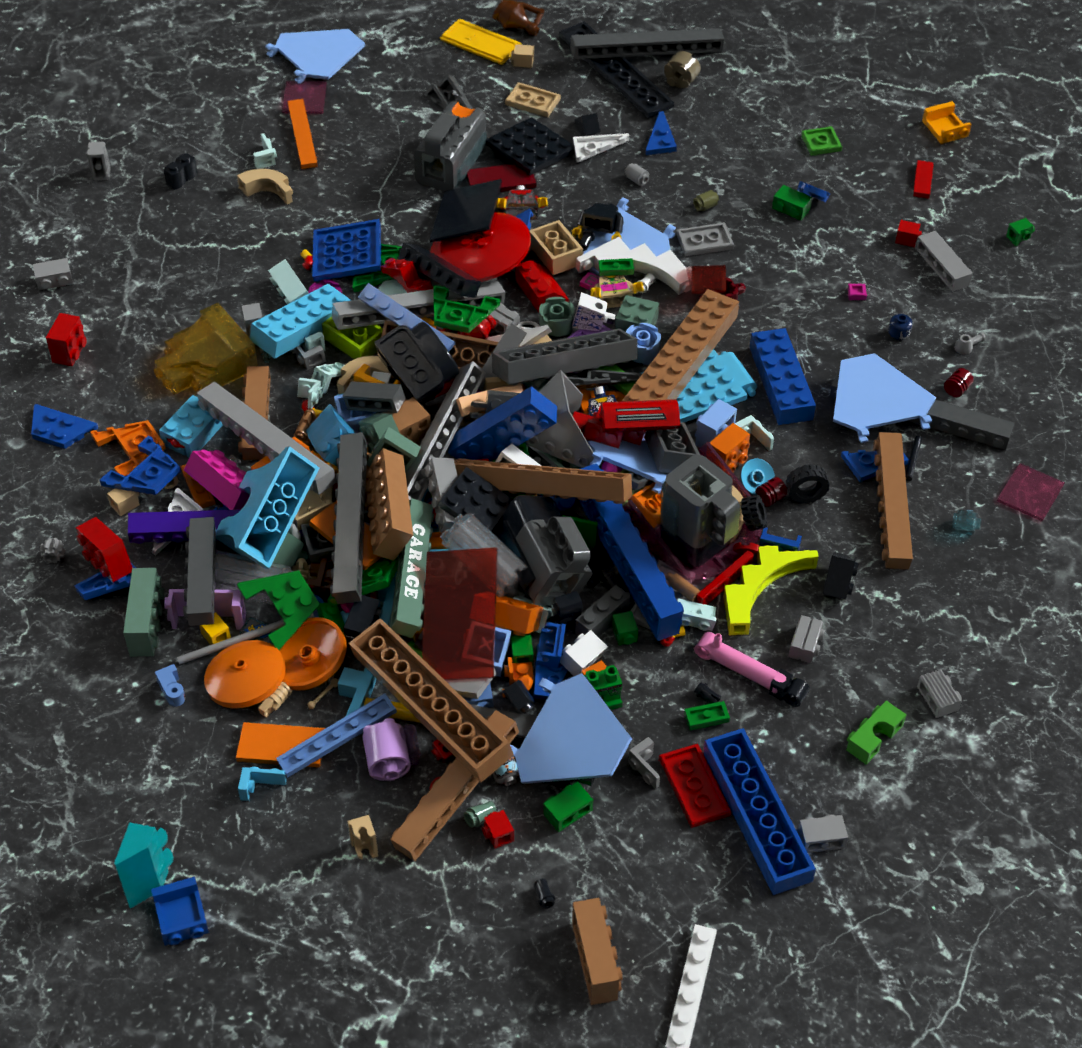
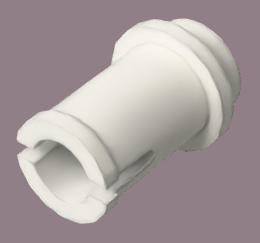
(647, 281)

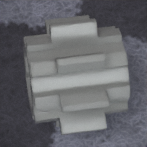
(52, 550)

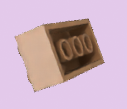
(596, 951)

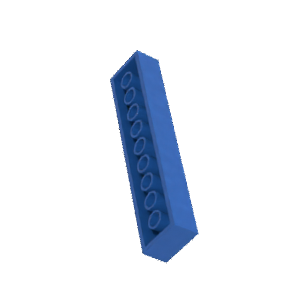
(635, 565)

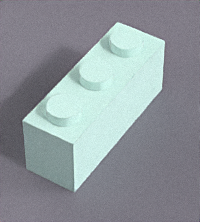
(287, 281)

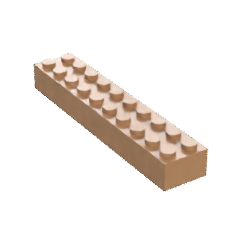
(686, 349)
(431, 700)

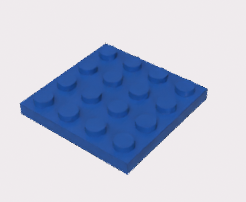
(346, 250)

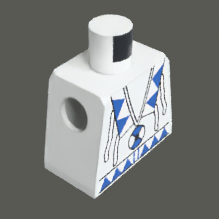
(591, 313)

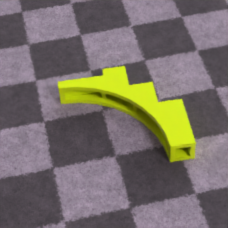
(755, 578)

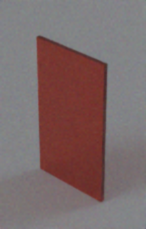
(460, 613)

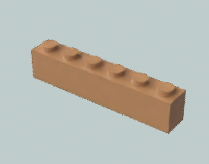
(257, 398)

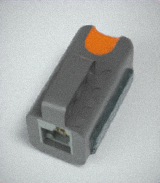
(450, 147)

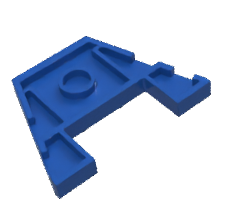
(149, 475)

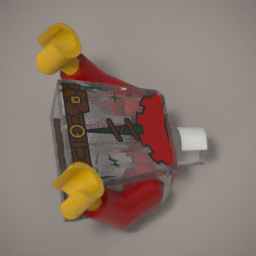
(520, 201)

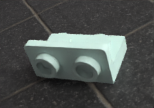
(698, 615)

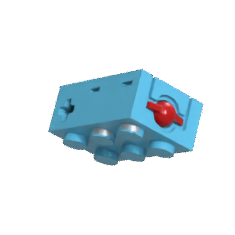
(189, 428)

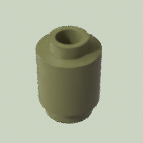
(706, 200)

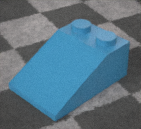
(326, 433)

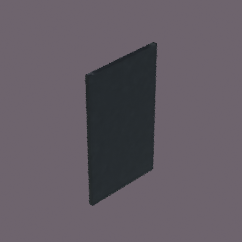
(466, 210)

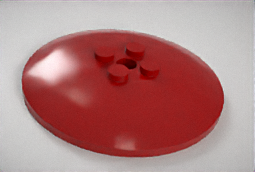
(493, 253)

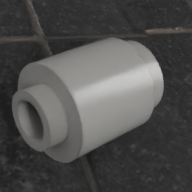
(637, 174)

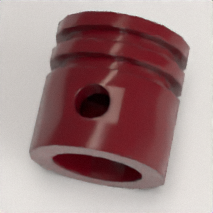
(958, 382)
(772, 491)

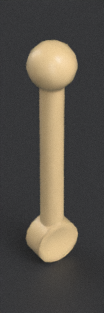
(334, 683)

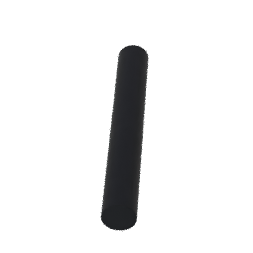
(913, 458)

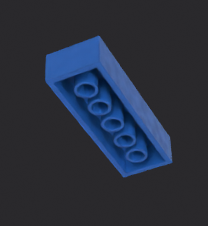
(782, 376)
(505, 425)

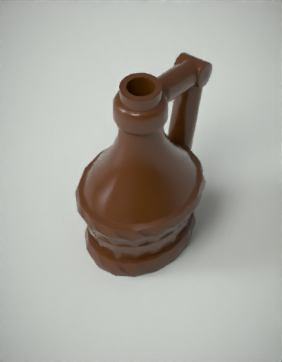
(512, 15)

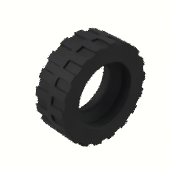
(804, 474)

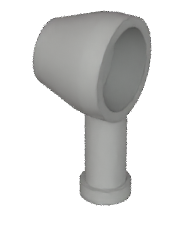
(965, 343)

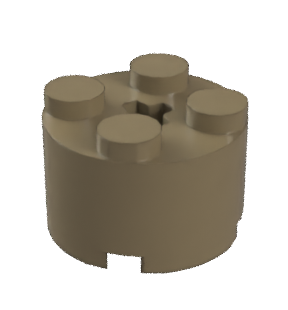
(681, 69)

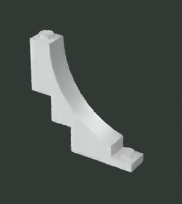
(664, 267)

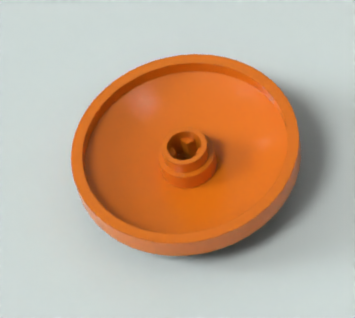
(313, 653)
(244, 674)

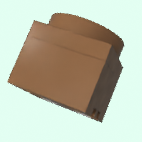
(412, 420)

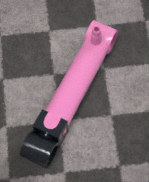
(779, 683)

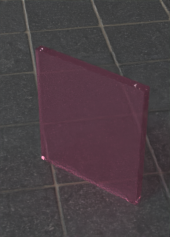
(310, 91)
(1031, 492)

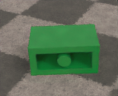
(792, 202)
(567, 806)

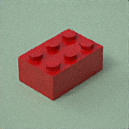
(104, 549)

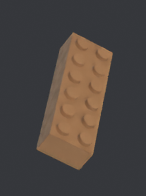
(388, 504)

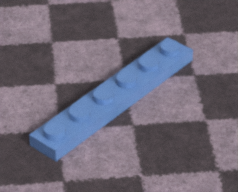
(395, 312)
(335, 735)

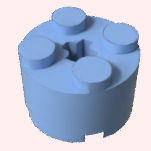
(647, 342)

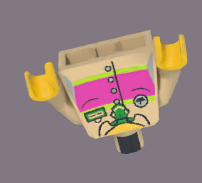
(614, 288)

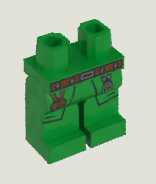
(607, 685)

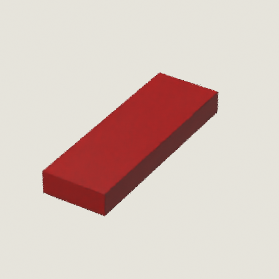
(923, 179)

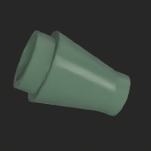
(475, 815)

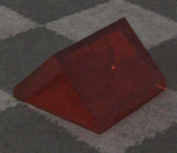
(706, 278)

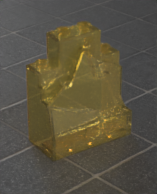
(206, 353)

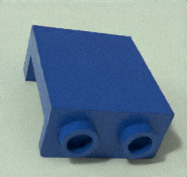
(180, 911)

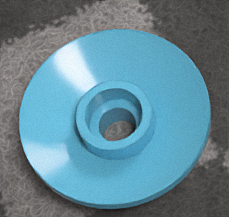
(758, 468)

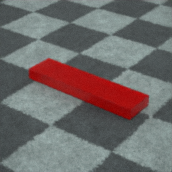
(727, 577)

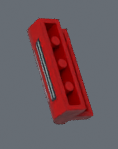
(639, 415)

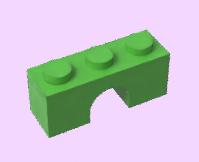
(885, 720)

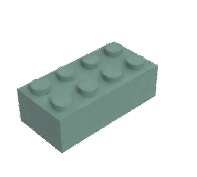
(143, 612)

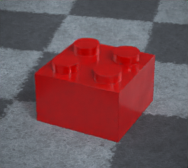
(66, 339)

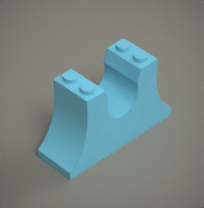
(272, 506)

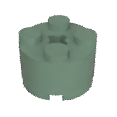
(557, 315)

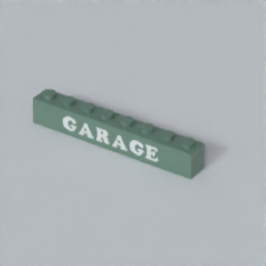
(412, 572)

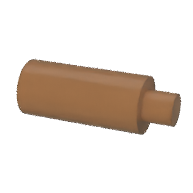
(682, 586)

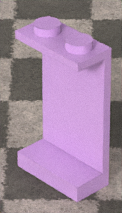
(226, 604)

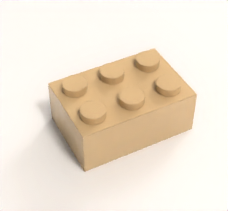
(555, 247)

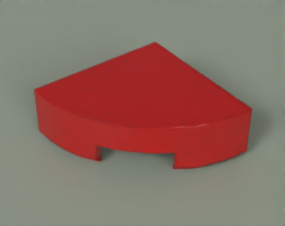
(744, 548)

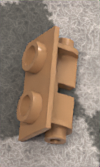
(306, 420)

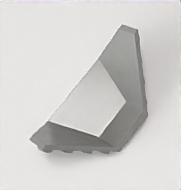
(565, 437)

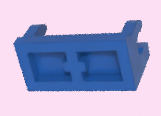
(783, 543)
(550, 645)

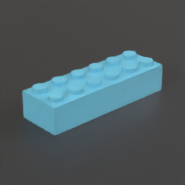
(295, 321)

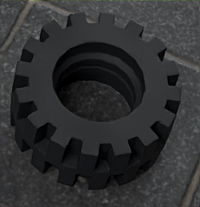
(754, 513)

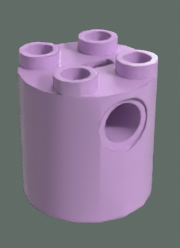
(386, 750)

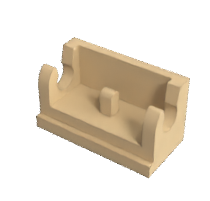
(310, 511)
(363, 836)

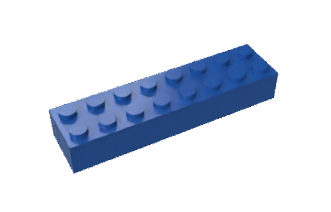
(759, 811)

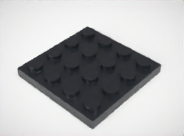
(530, 145)

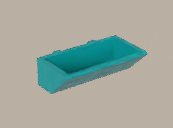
(142, 862)

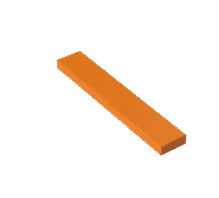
(302, 134)

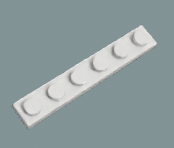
(691, 987)

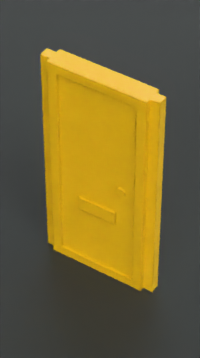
(479, 41)

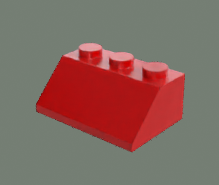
(537, 283)

